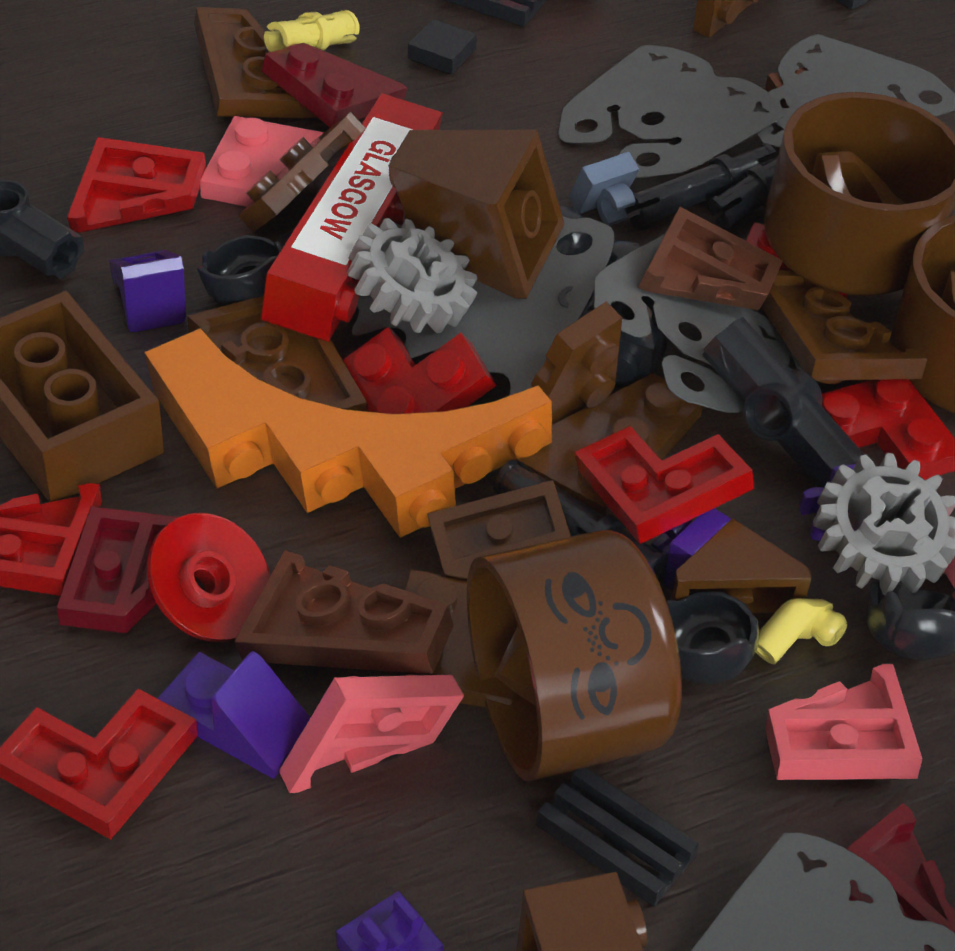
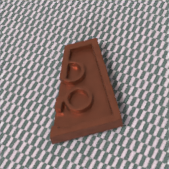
(337, 623)

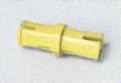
(314, 30)

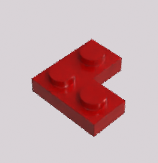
(439, 383)
(895, 419)
(658, 493)
(103, 776)

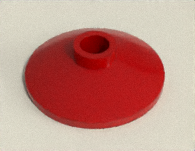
(225, 563)

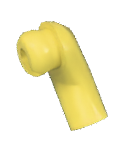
(799, 620)

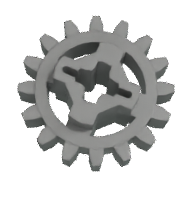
(412, 275)
(897, 523)

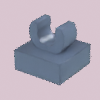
(606, 187)

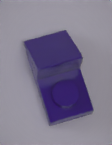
(151, 289)
(240, 709)

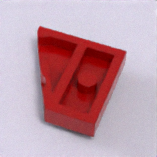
(134, 183)
(42, 539)

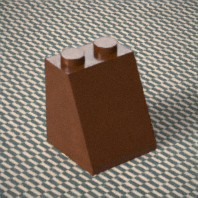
(486, 196)

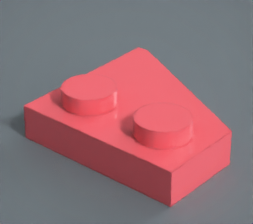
(247, 154)
(369, 721)
(845, 733)

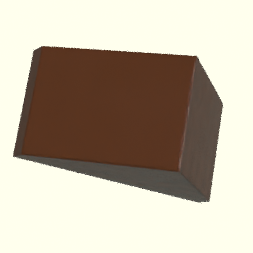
(744, 568)

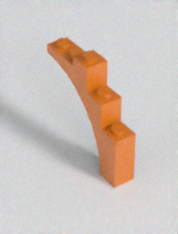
(328, 452)

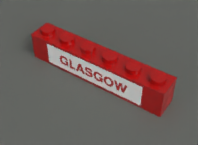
(309, 278)

